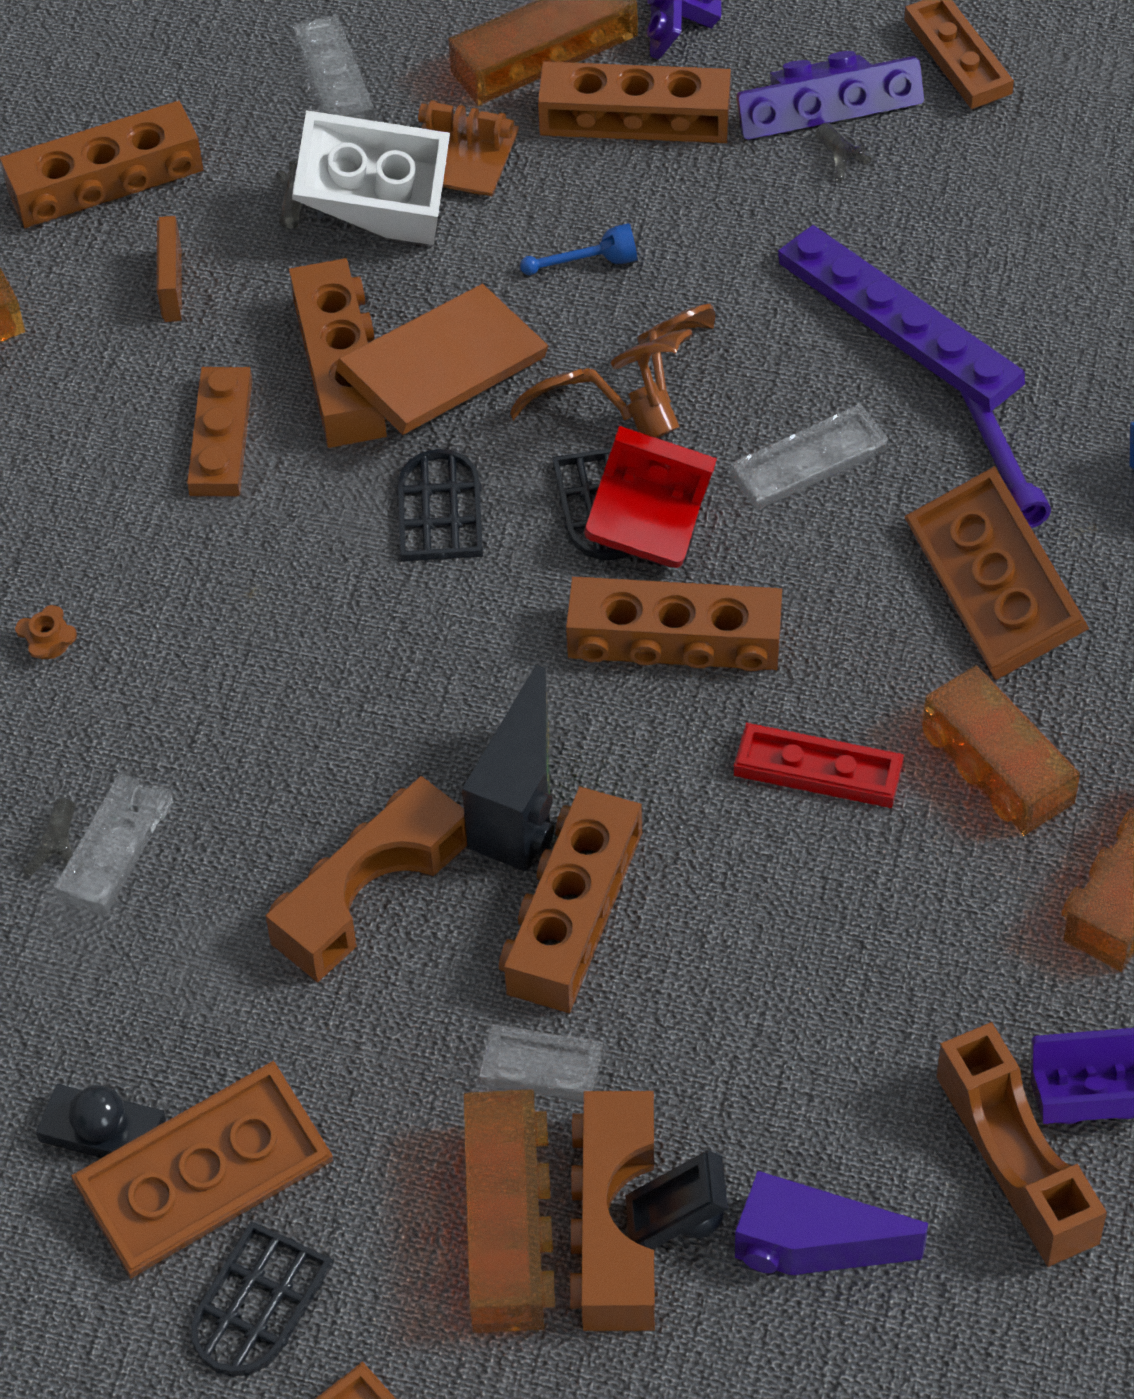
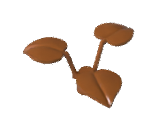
(649, 404)

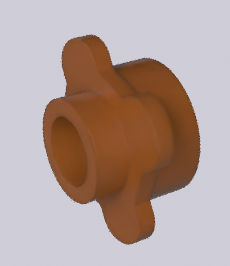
(50, 643)

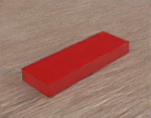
(818, 765)

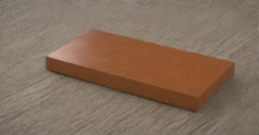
(441, 358)
(996, 573)
(201, 1169)

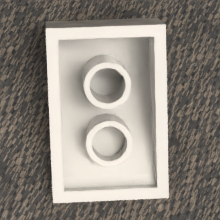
(373, 174)

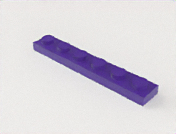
(902, 318)

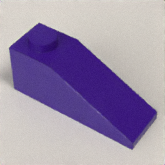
(814, 1231)

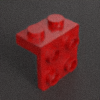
(649, 497)

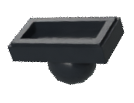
(94, 1120)
(678, 1203)

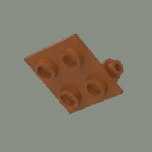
(475, 147)

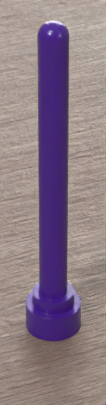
(1027, 496)

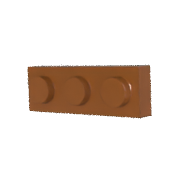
(959, 51)
(220, 431)

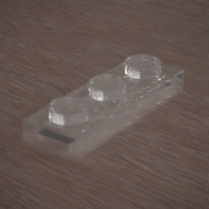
(333, 68)
(808, 456)

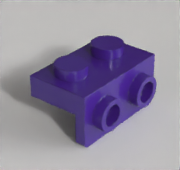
(1083, 1075)

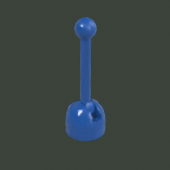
(616, 246)

